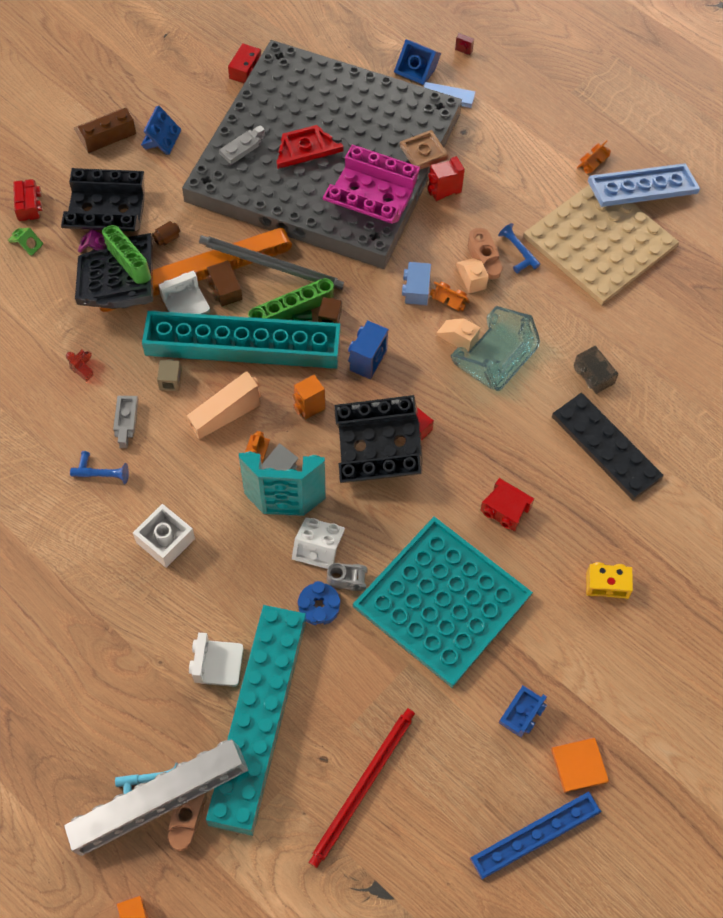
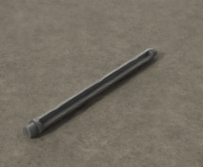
(267, 261)

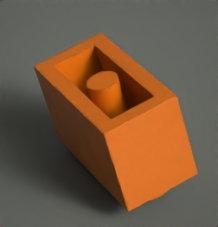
(309, 397)

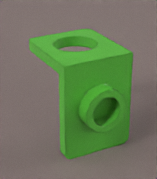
(21, 235)

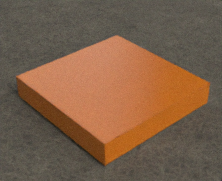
(579, 765)

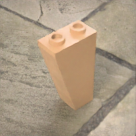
(225, 406)

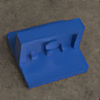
(160, 131)

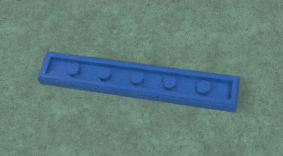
(535, 835)

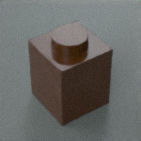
(330, 310)

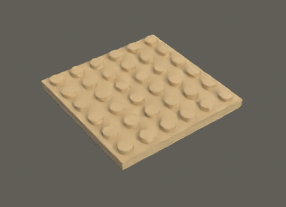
(600, 245)

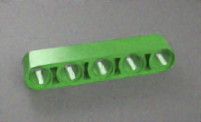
(126, 254)
(295, 302)

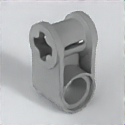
(348, 576)

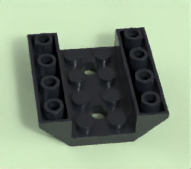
(106, 194)
(379, 425)

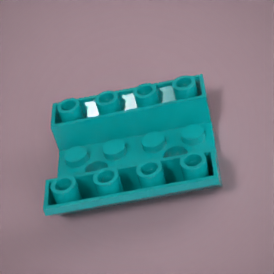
(283, 491)

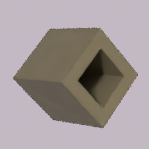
(169, 375)

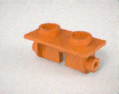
(589, 161)
(456, 298)
(258, 444)

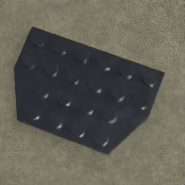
(106, 283)

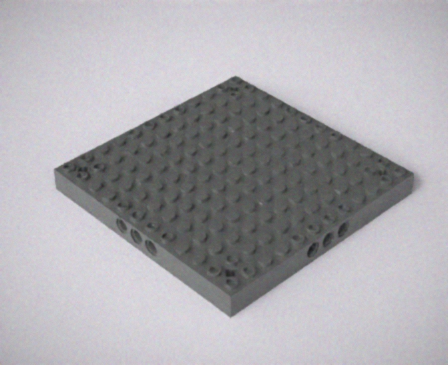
(351, 104)

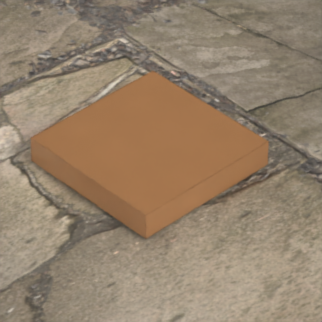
(424, 150)

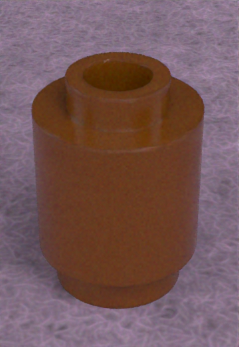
(166, 233)

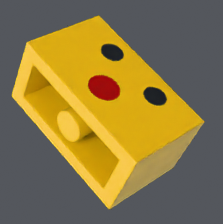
(609, 580)

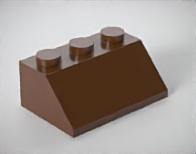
(106, 130)

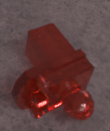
(78, 362)

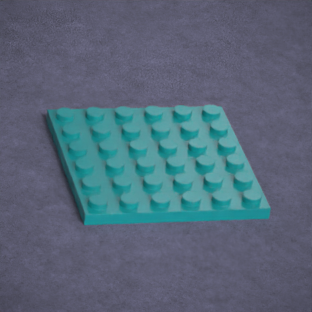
(442, 601)

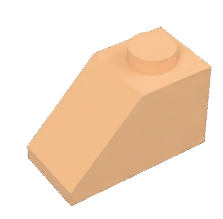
(473, 274)
(460, 333)

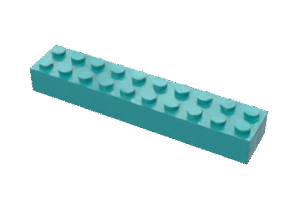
(241, 339)
(259, 717)

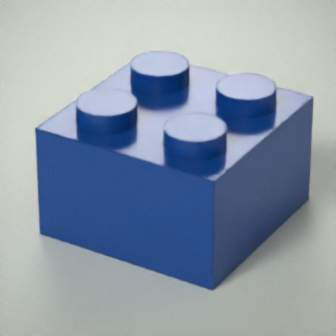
(368, 349)

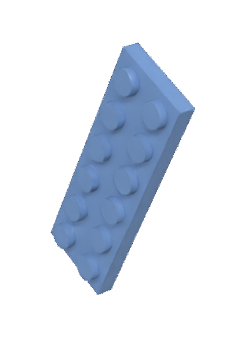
(643, 185)

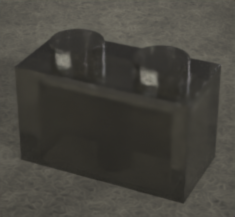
(595, 369)

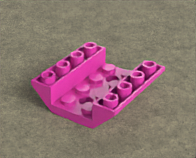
(377, 179)

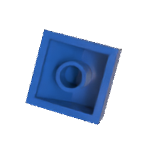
(417, 62)

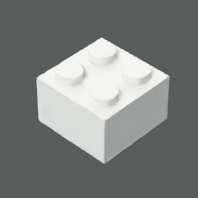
(164, 535)

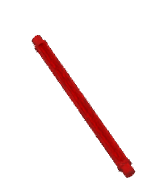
(361, 788)

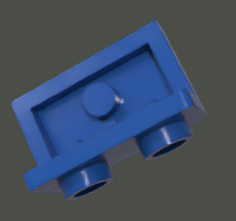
(522, 711)

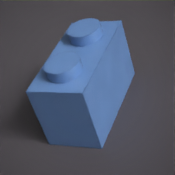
(417, 284)

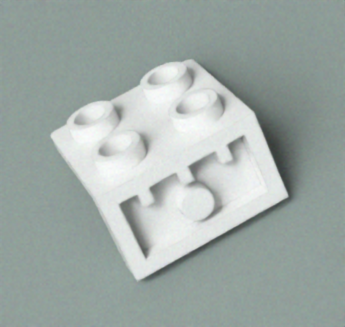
(317, 542)

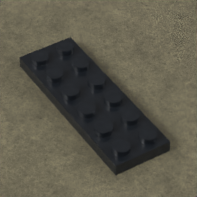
(607, 446)

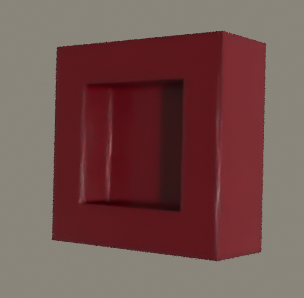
(464, 44)

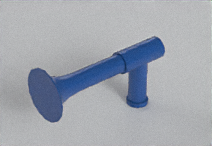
(529, 258)
(121, 473)

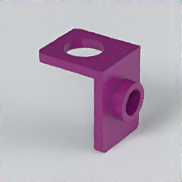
(94, 240)

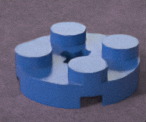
(323, 592)

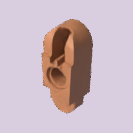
(485, 251)
(182, 832)

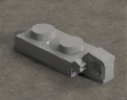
(242, 145)
(125, 419)

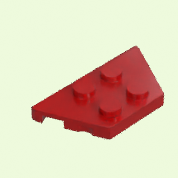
(306, 145)

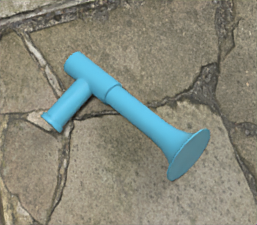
(127, 781)

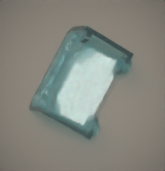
(501, 349)

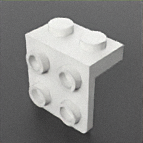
(184, 295)
(216, 661)

